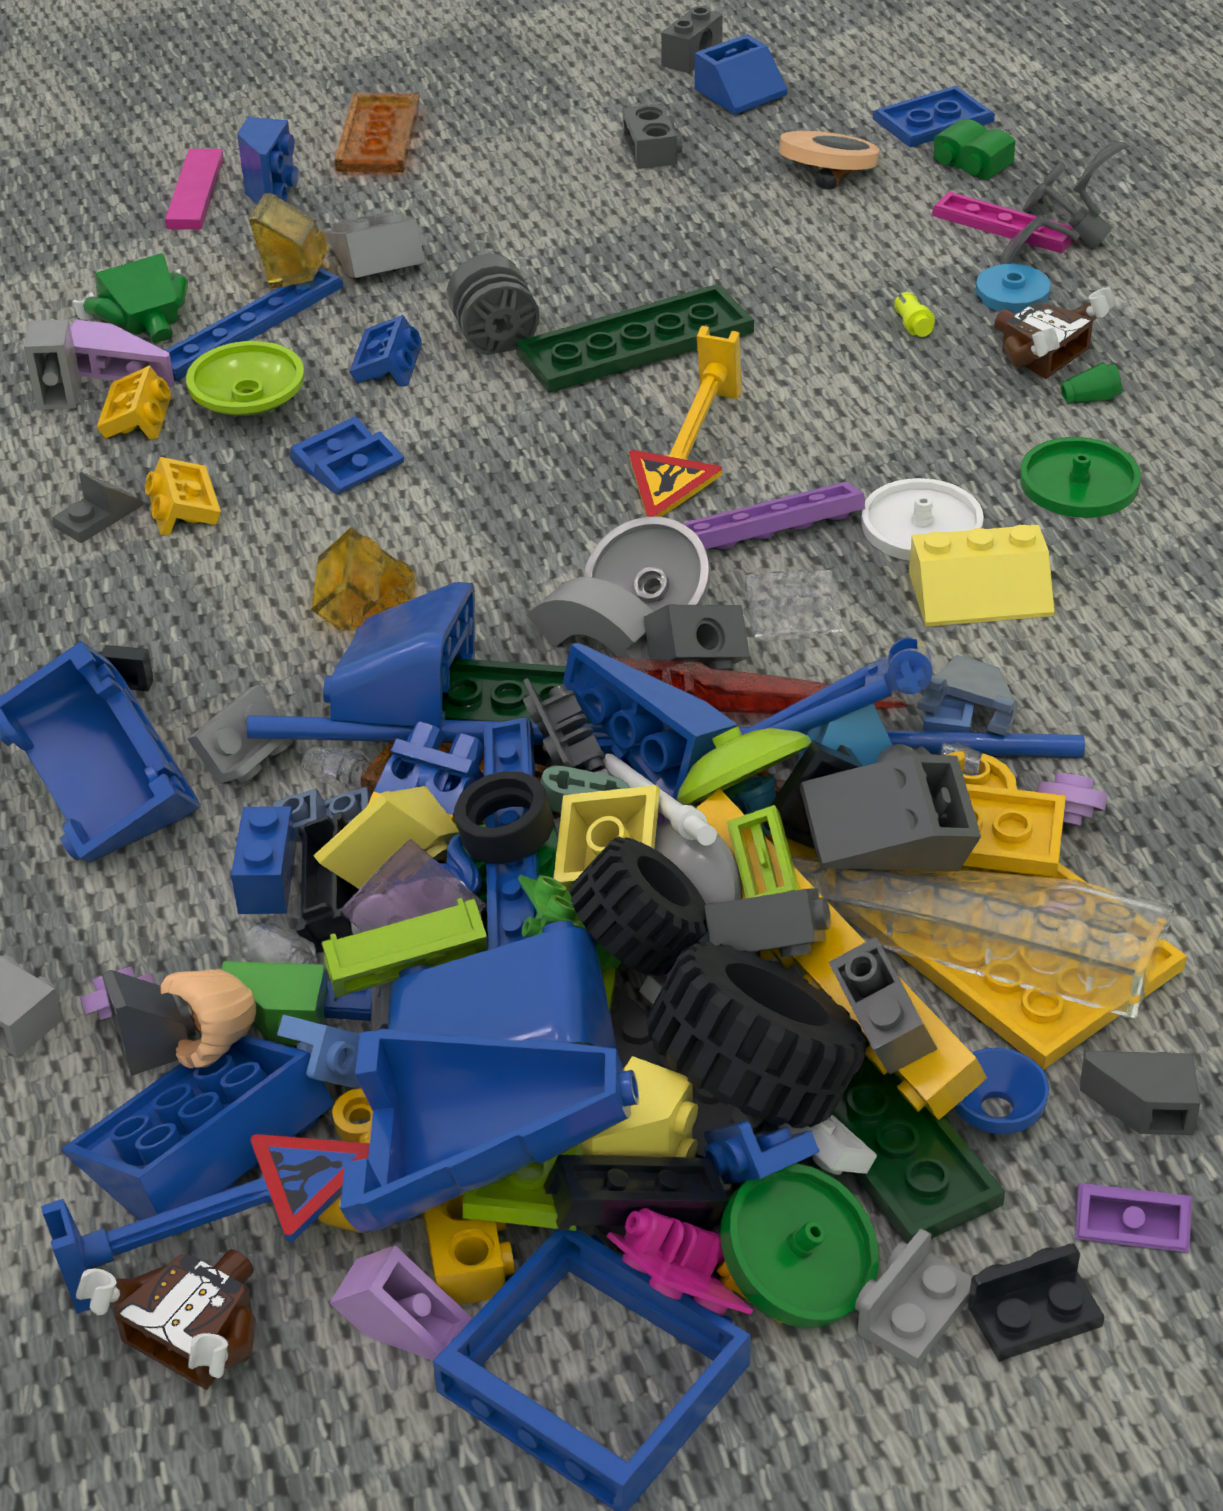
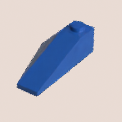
(648, 720)

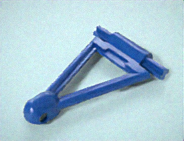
(905, 669)

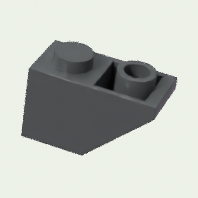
(882, 1006)
(1144, 1089)

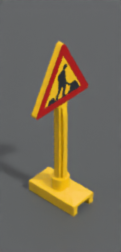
(673, 479)

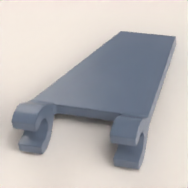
(974, 683)

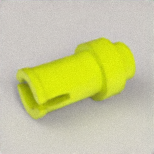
(916, 317)

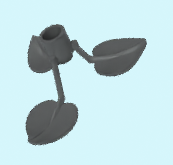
(1085, 223)

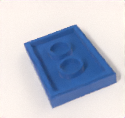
(925, 116)

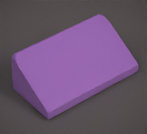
(1133, 1217)

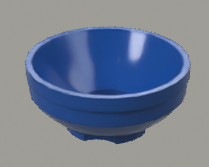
(1011, 1078)

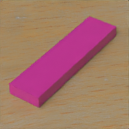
(194, 189)
(998, 221)

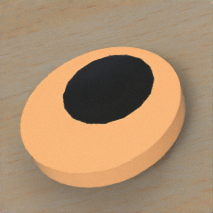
(828, 150)

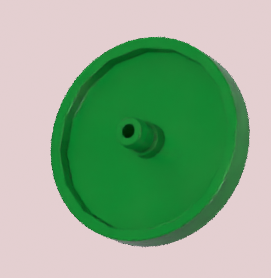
(1080, 477)
(799, 1246)

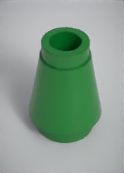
(1093, 385)

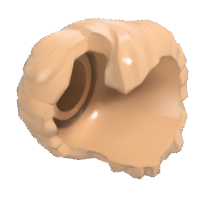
(220, 1010)

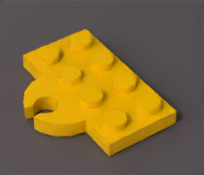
(1016, 826)

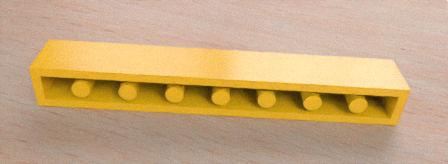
(932, 1081)

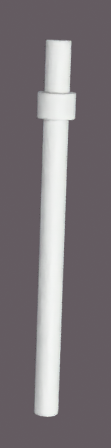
(684, 818)

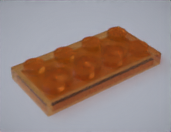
(377, 132)

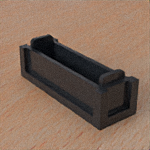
(321, 889)
(608, 1188)

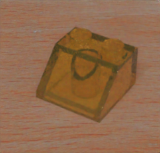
(287, 242)

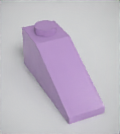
(114, 353)

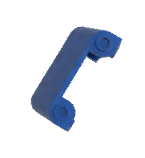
(404, 660)
(95, 753)
(513, 992)

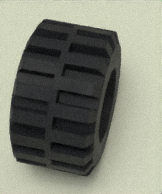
(639, 906)

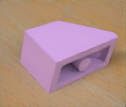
(399, 1304)

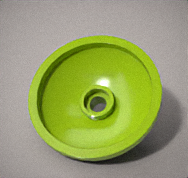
(245, 378)
(738, 759)

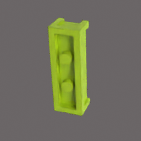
(381, 953)

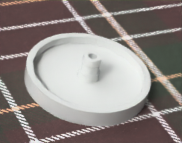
(916, 508)

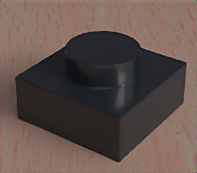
(132, 665)

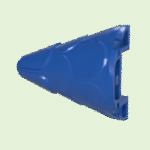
(470, 1114)

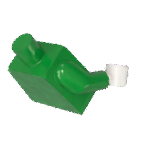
(137, 297)

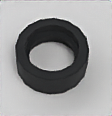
(510, 841)

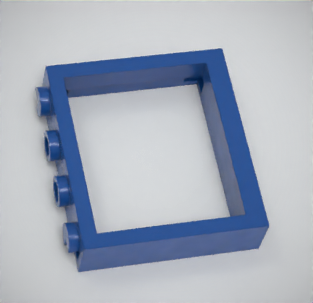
(543, 1433)

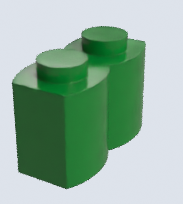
(974, 148)

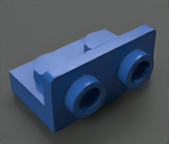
(387, 348)
(745, 1156)

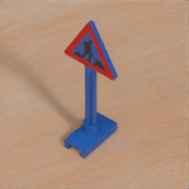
(297, 1178)

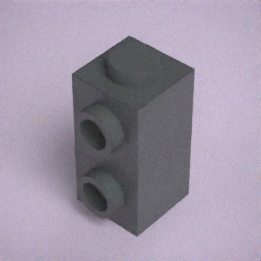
(770, 921)

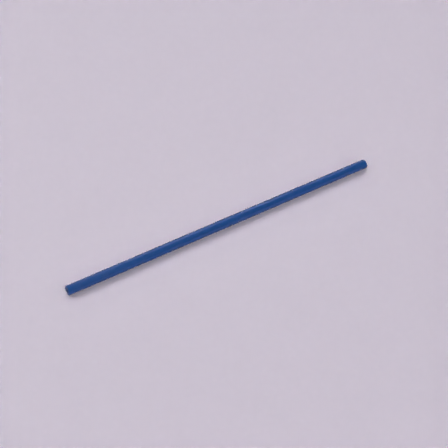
(326, 729)

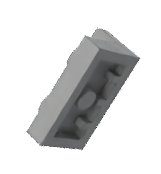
(224, 740)
(912, 1301)

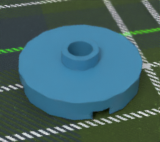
(1012, 287)

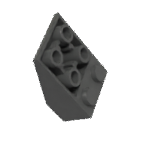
(893, 815)

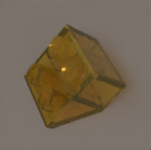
(358, 581)

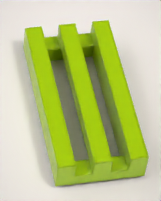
(754, 821)

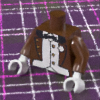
(1050, 336)
(182, 1313)

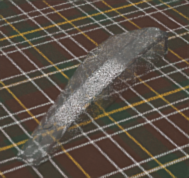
(1009, 927)

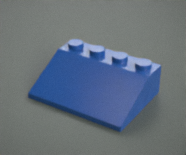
(195, 1127)

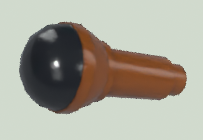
(829, 178)

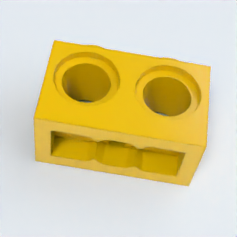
(462, 1242)

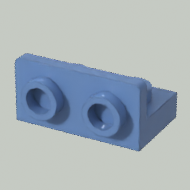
(331, 1050)

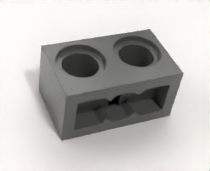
(651, 136)

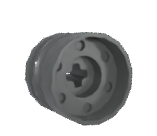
(492, 303)

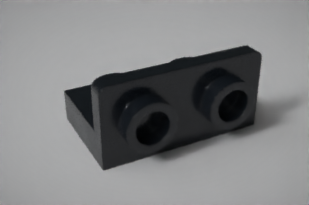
(815, 763)
(1033, 1302)

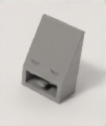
(376, 244)

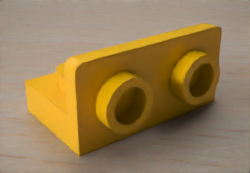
(135, 401)
(181, 492)

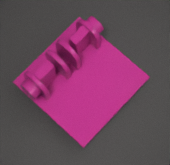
(677, 1259)

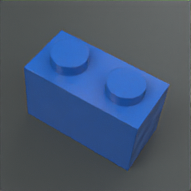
(264, 860)

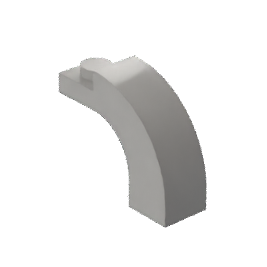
(597, 611)

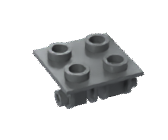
(559, 717)

